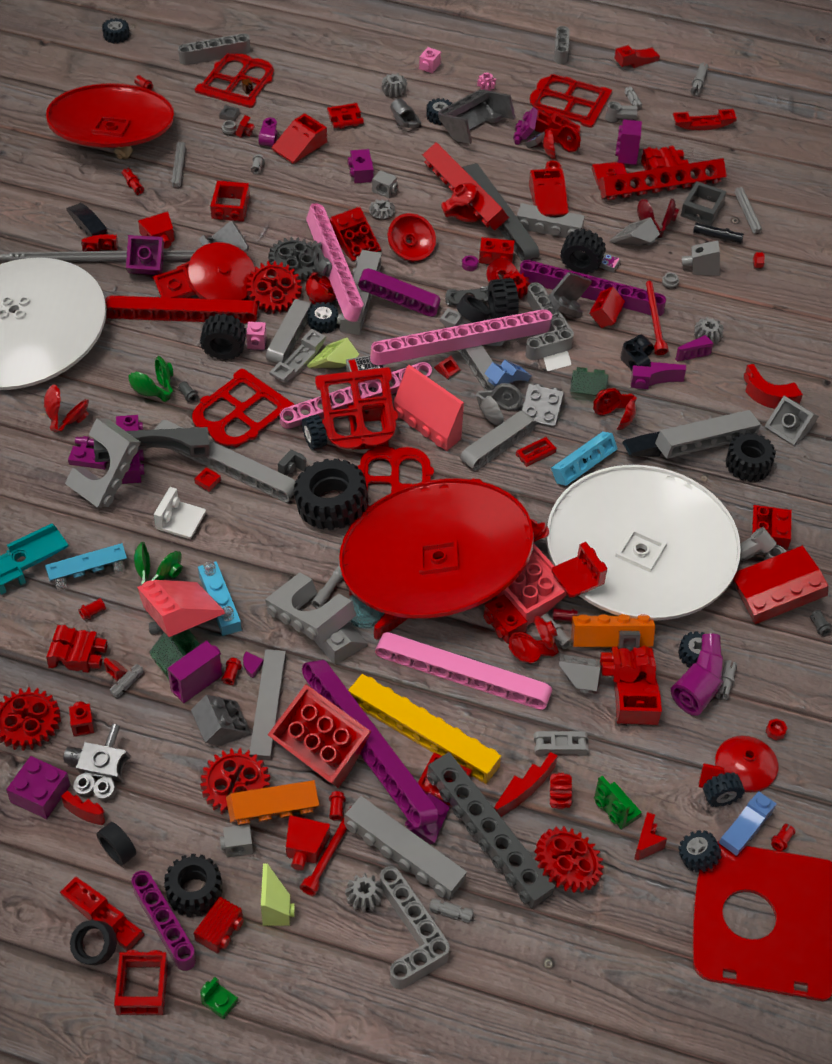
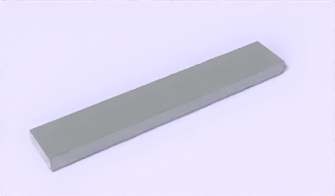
(267, 703)

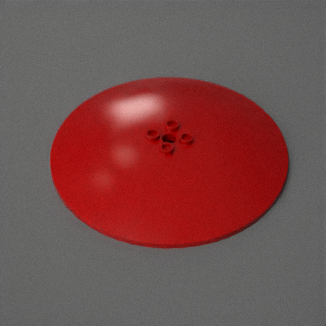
(467, 522)

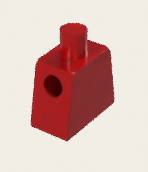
(158, 226)
(305, 840)

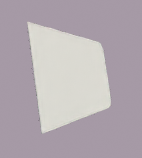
(557, 361)

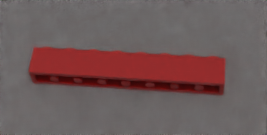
(453, 174)

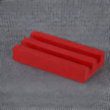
(538, 453)

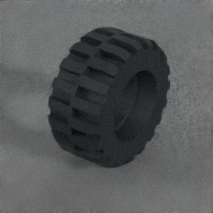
(332, 511)

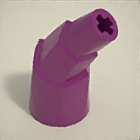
(702, 679)

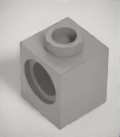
(384, 184)
(237, 840)

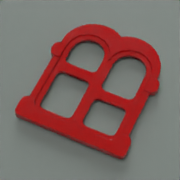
(227, 95)
(596, 107)
(216, 428)
(362, 434)
(395, 458)

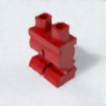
(664, 157)
(79, 649)
(628, 664)

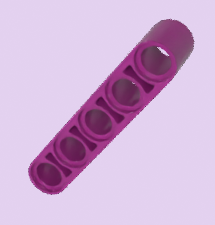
(399, 292)
(164, 929)

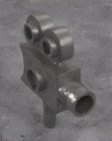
(98, 762)

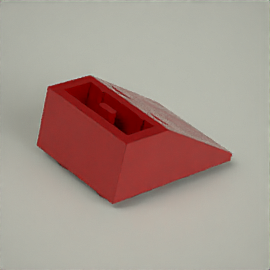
(300, 138)
(549, 191)
(354, 233)
(638, 701)

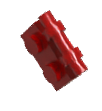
(342, 113)

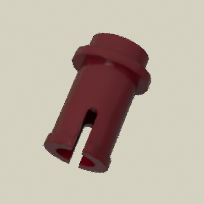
(564, 615)

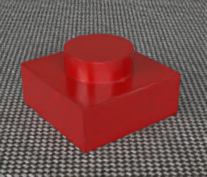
(207, 479)

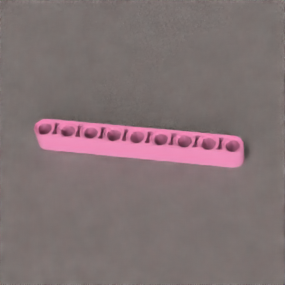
(344, 394)
(464, 671)

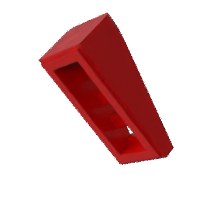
(387, 624)

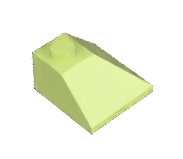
(334, 355)
(275, 900)

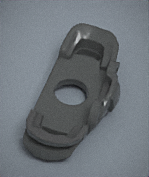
(322, 265)
(453, 296)

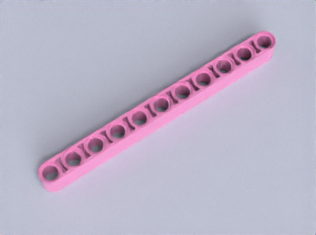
(340, 275)
(460, 337)

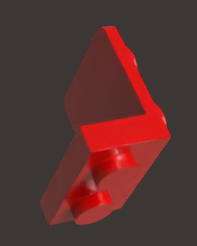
(581, 572)

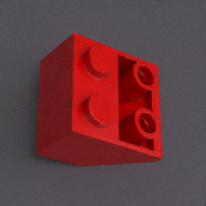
(775, 521)

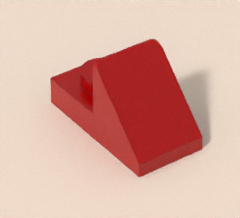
(649, 842)

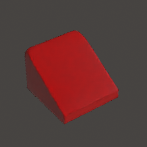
(447, 367)
(114, 668)
(707, 772)

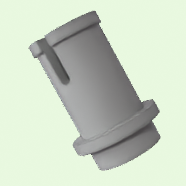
(258, 161)

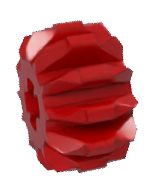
(520, 281)
(560, 790)

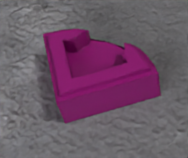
(252, 664)

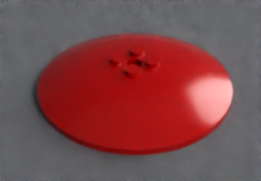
(109, 115)

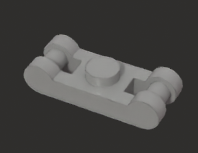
(561, 742)

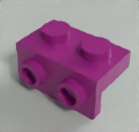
(430, 832)

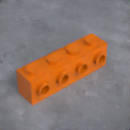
(604, 630)
(272, 801)

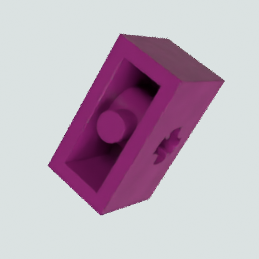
(361, 166)

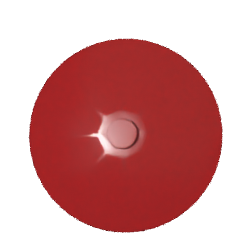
(219, 272)

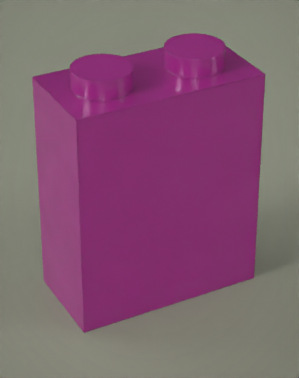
(195, 671)

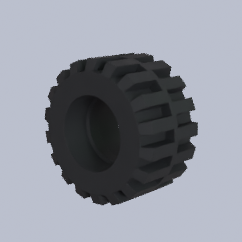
(592, 253)
(503, 298)
(223, 337)
(750, 457)
(190, 869)

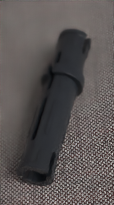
(725, 234)

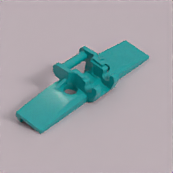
(35, 548)

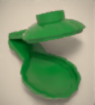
(145, 386)
(168, 568)

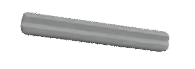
(178, 165)
(748, 210)

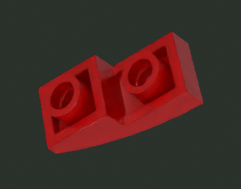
(99, 242)
(87, 811)

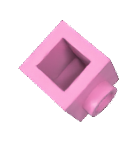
(430, 60)
(256, 335)

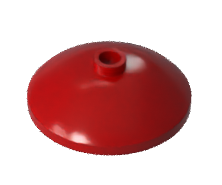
(417, 231)
(754, 772)

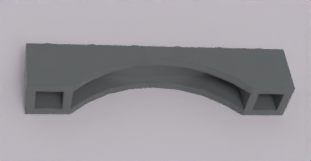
(189, 441)

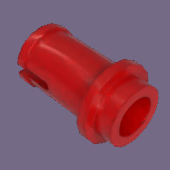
(143, 82)
(91, 609)
(232, 668)
(336, 806)
(781, 840)

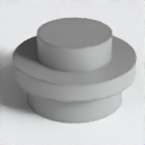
(229, 127)
(670, 280)

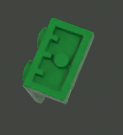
(615, 803)

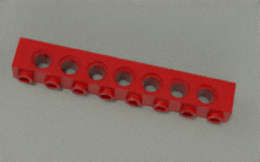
(716, 168)

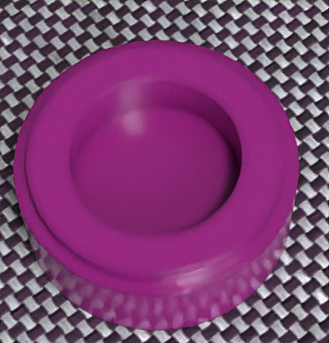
(470, 263)

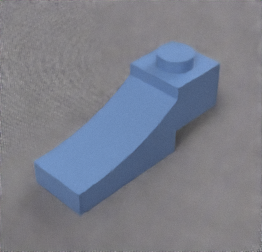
(506, 373)
(748, 823)

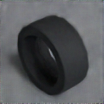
(473, 309)
(116, 843)
(77, 938)

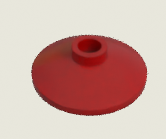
(500, 267)

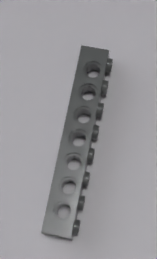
(449, 768)

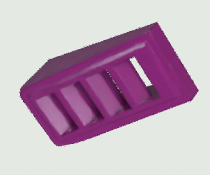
(697, 348)

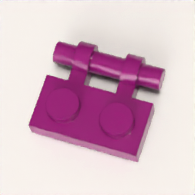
(525, 126)
(84, 455)

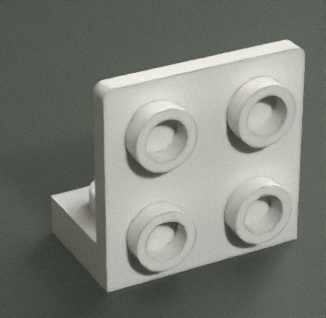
(176, 516)

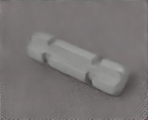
(633, 98)
(126, 681)
(451, 910)

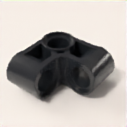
(636, 352)

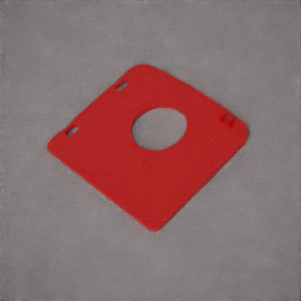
(802, 935)

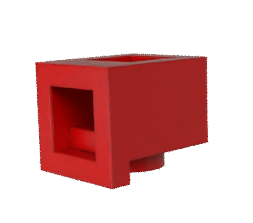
(81, 719)

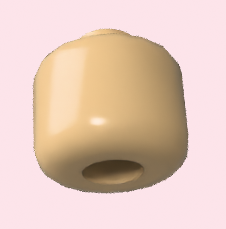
(123, 152)

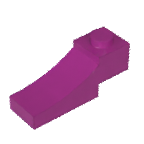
(657, 373)

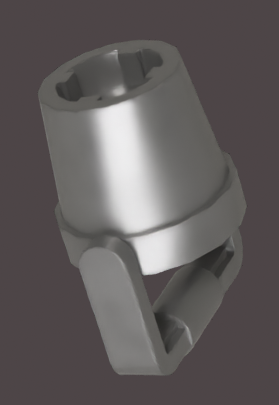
(404, 113)

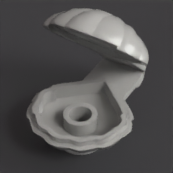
(504, 396)

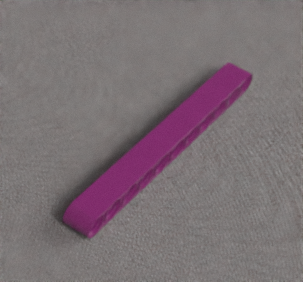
(376, 751)

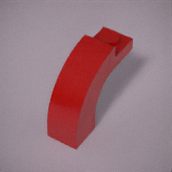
(768, 393)

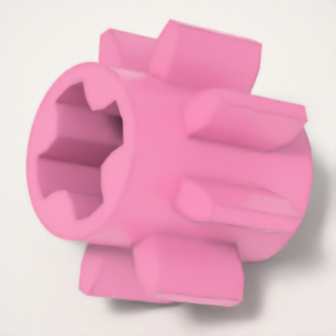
(486, 81)

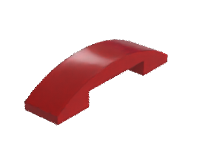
(707, 122)

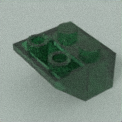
(588, 382)
(171, 649)

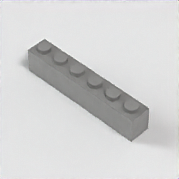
(366, 260)
(706, 433)
(405, 848)

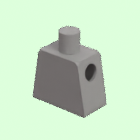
(704, 259)

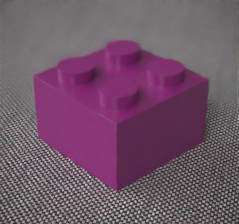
(628, 141)
(145, 255)
(38, 787)

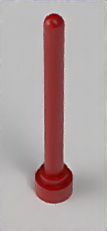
(660, 346)
(311, 884)

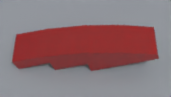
(522, 789)
(96, 907)

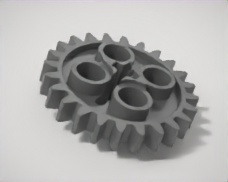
(295, 254)

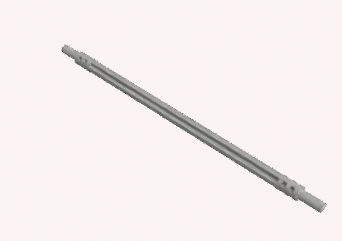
(88, 256)

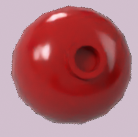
(319, 289)

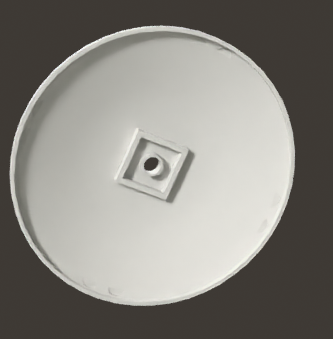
(54, 322)
(678, 523)

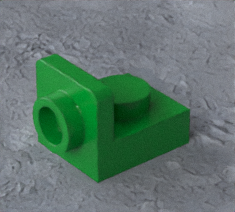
(217, 998)

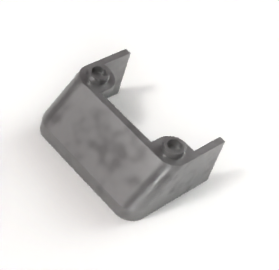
(474, 110)

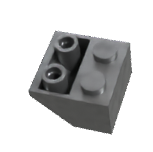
(219, 720)

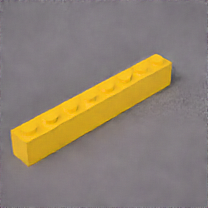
(424, 728)

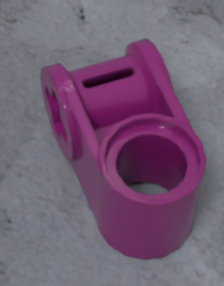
(268, 132)

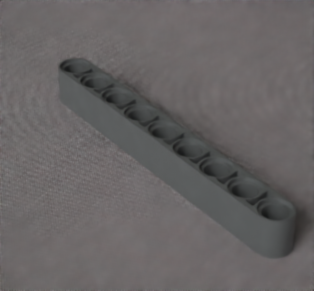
(512, 228)

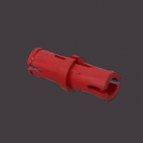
(132, 181)

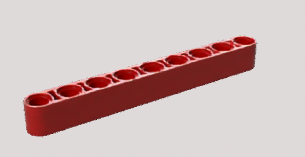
(178, 308)

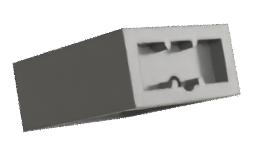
(706, 215)

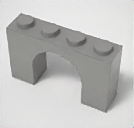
(121, 449)
(316, 624)

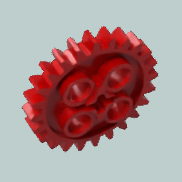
(273, 286)
(28, 718)
(217, 775)
(568, 859)

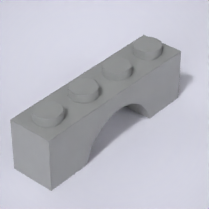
(536, 222)

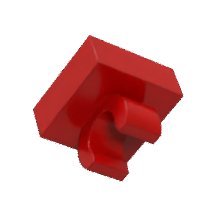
(245, 127)

